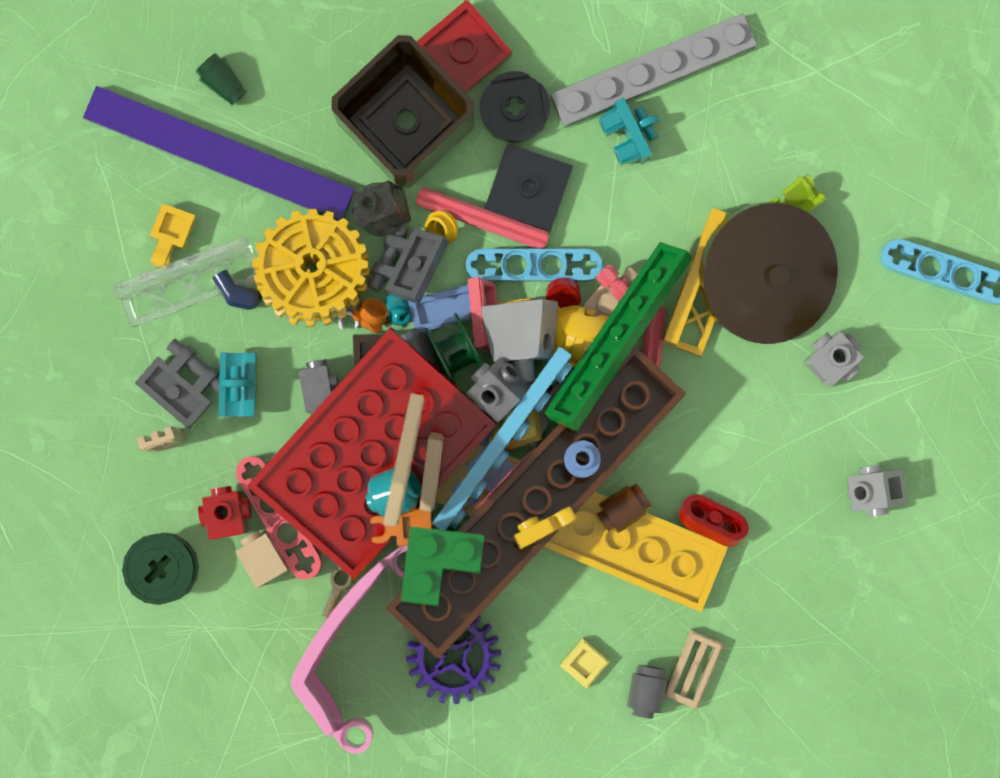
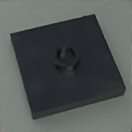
(528, 187)

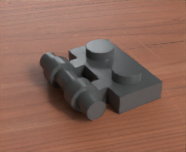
(415, 266)
(173, 391)

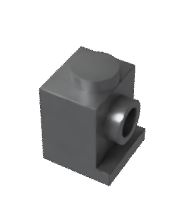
(316, 383)

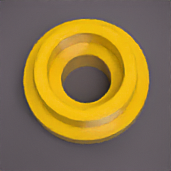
(442, 218)

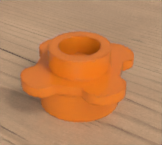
(371, 314)

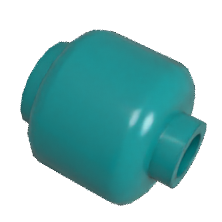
(379, 491)

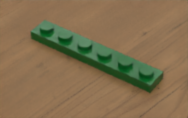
(618, 336)

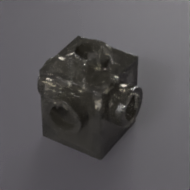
(380, 208)

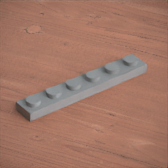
(653, 70)

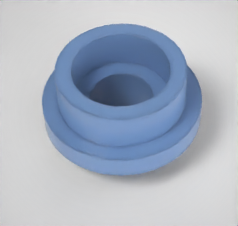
(579, 470)

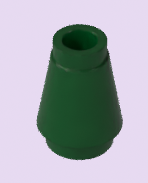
(221, 79)

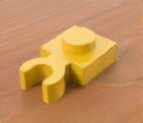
(534, 530)

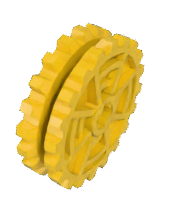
(315, 241)

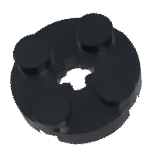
(497, 97)

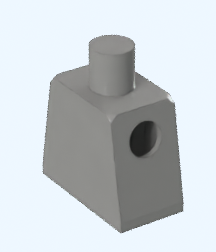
(522, 333)

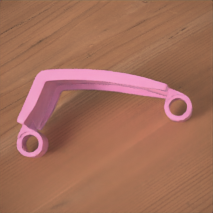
(309, 686)

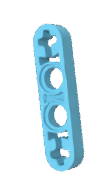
(533, 260)
(947, 267)

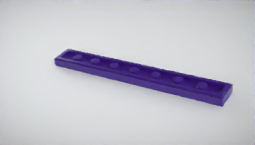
(218, 153)

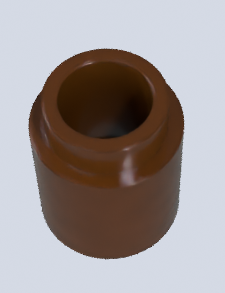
(623, 508)

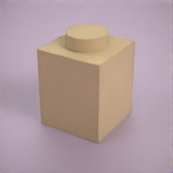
(261, 558)

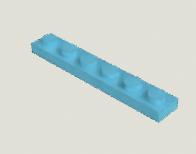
(513, 428)

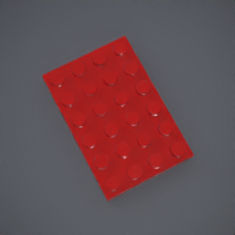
(356, 433)

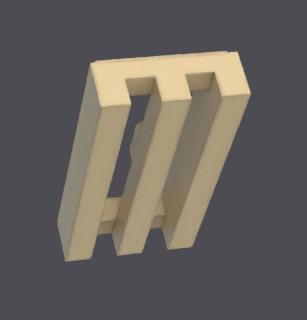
(161, 440)
(431, 471)
(704, 642)

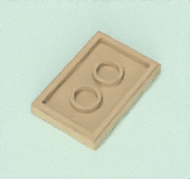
(404, 460)

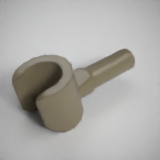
(334, 593)

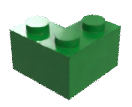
(431, 553)

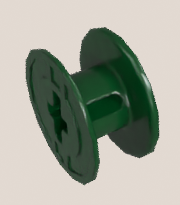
(456, 350)
(140, 566)

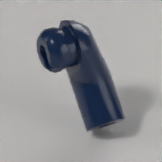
(236, 295)

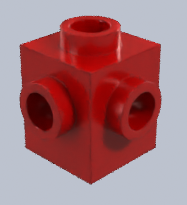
(238, 512)

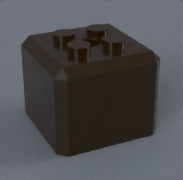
(397, 82)

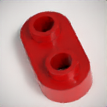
(712, 520)

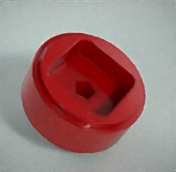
(564, 291)

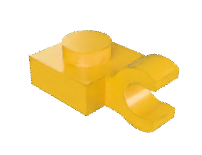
(171, 230)

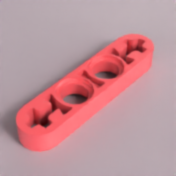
(272, 523)

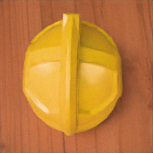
(576, 330)

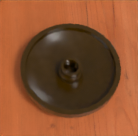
(768, 272)

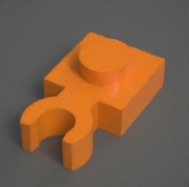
(412, 518)

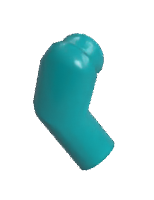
(398, 310)

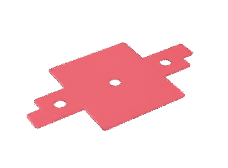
(488, 496)

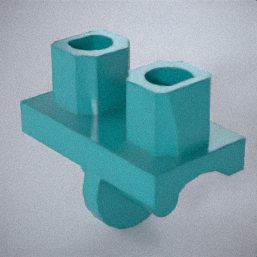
(636, 146)
(237, 384)

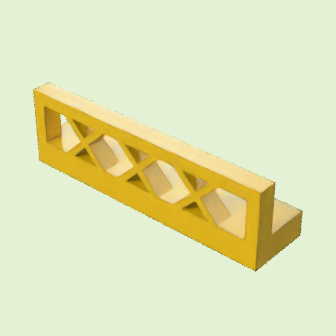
(687, 295)

